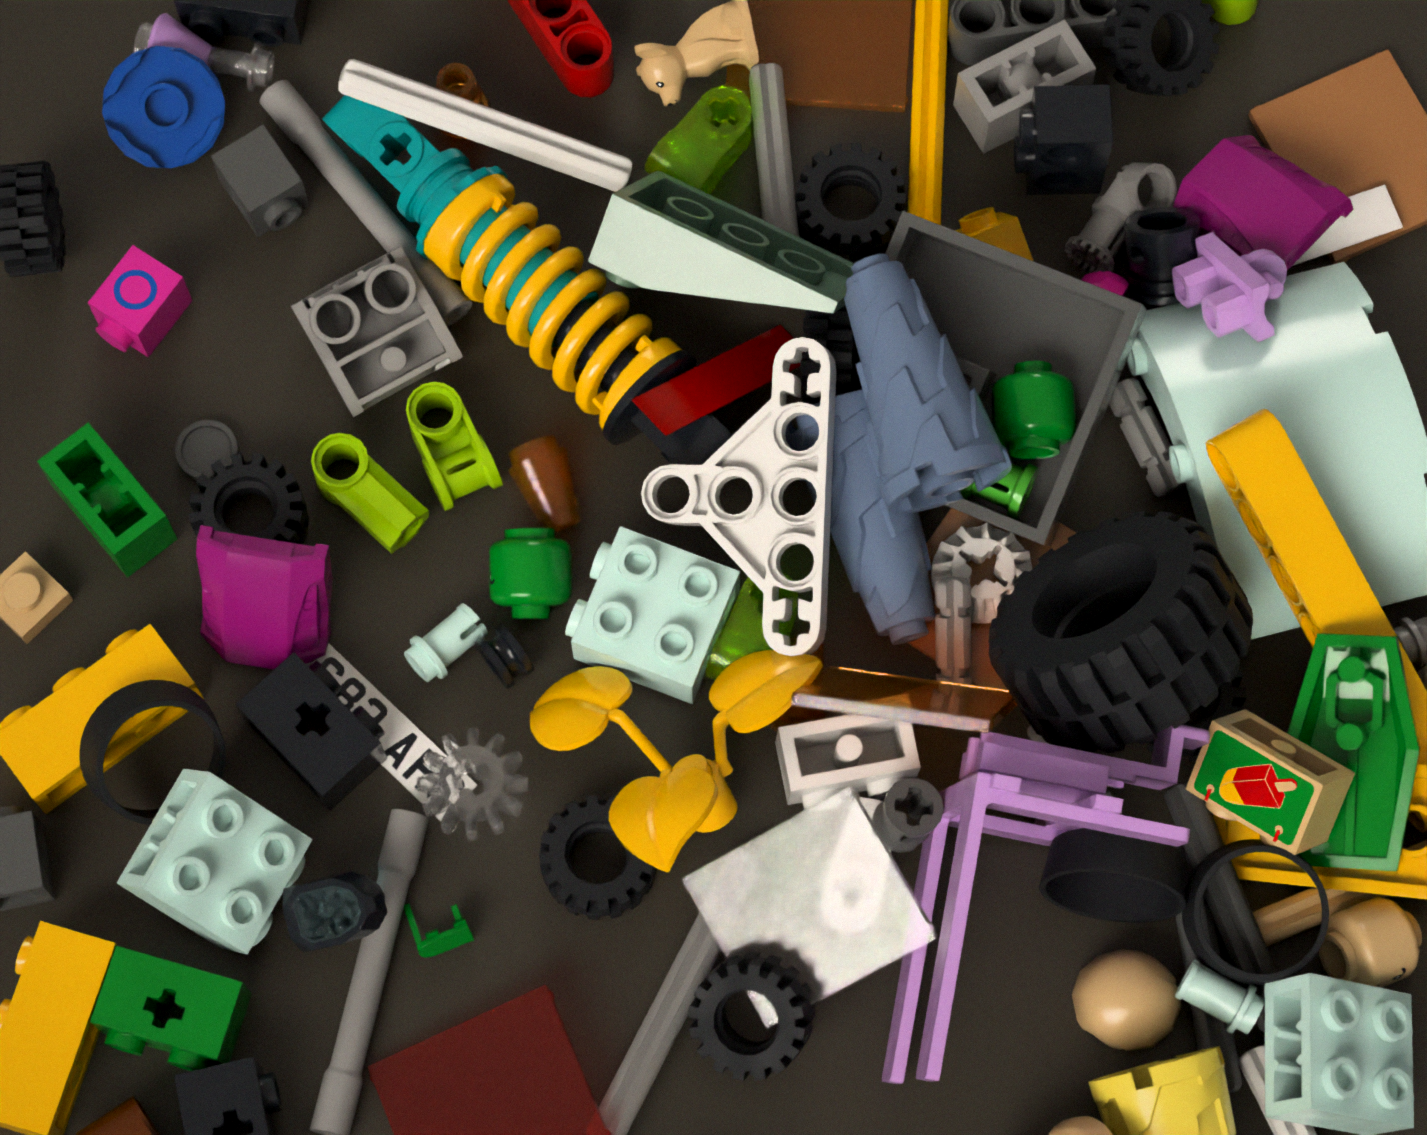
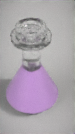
(167, 31)

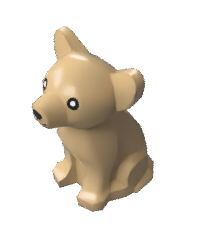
(712, 42)

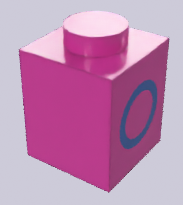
(139, 302)

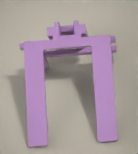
(1027, 779)

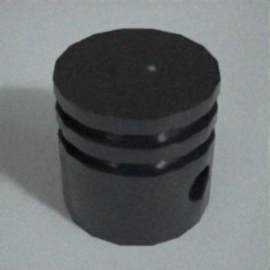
(1155, 245)

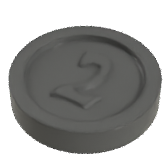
(203, 445)

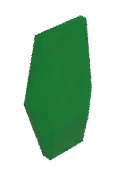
(1362, 717)

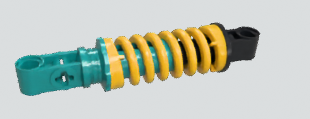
(525, 283)

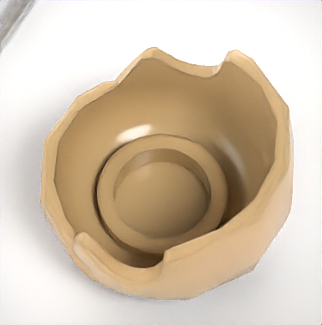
(1126, 999)

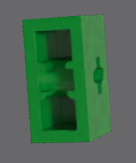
(107, 499)
(143, 983)

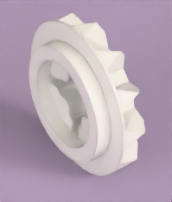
(977, 545)

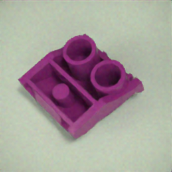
(1259, 200)
(264, 598)

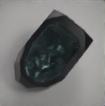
(333, 910)

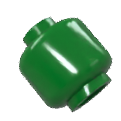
(1034, 410)
(530, 572)

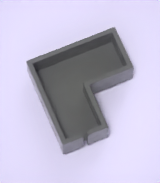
(1012, 312)

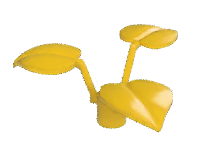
(662, 812)

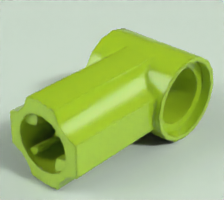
(370, 494)

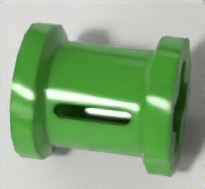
(1009, 492)

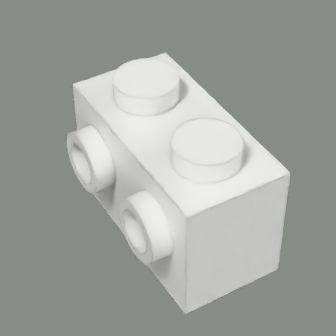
(845, 751)

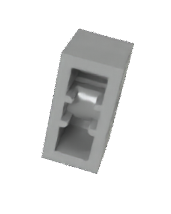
(999, 87)

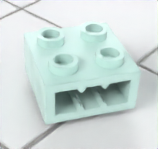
(653, 613)
(216, 861)
(1338, 1055)

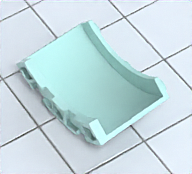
(1339, 403)

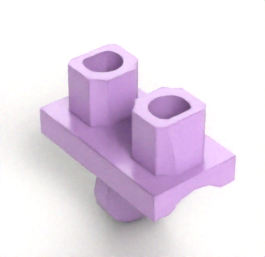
(1230, 286)

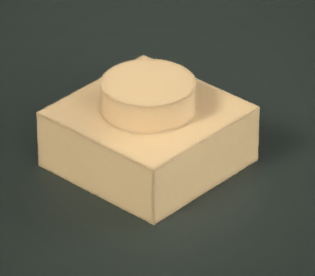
(30, 597)

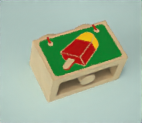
(1269, 782)

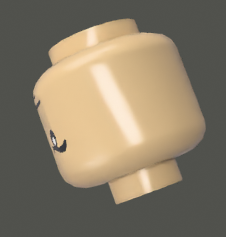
(1371, 943)

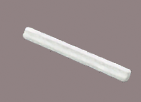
(484, 125)

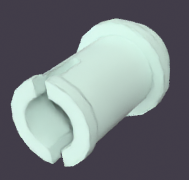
(444, 643)
(1220, 997)

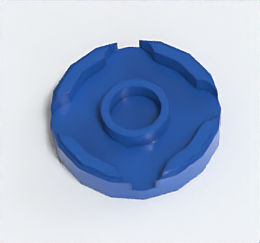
(163, 107)

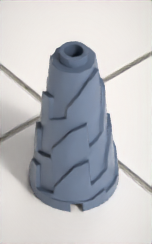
(924, 417)
(879, 549)

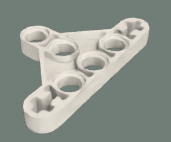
(769, 465)

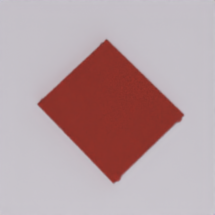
(492, 1077)

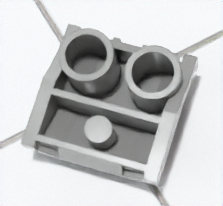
(376, 330)

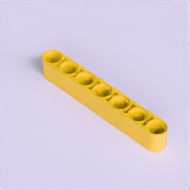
(1304, 545)

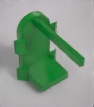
(440, 942)

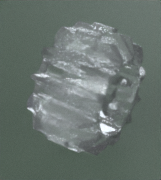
(481, 763)

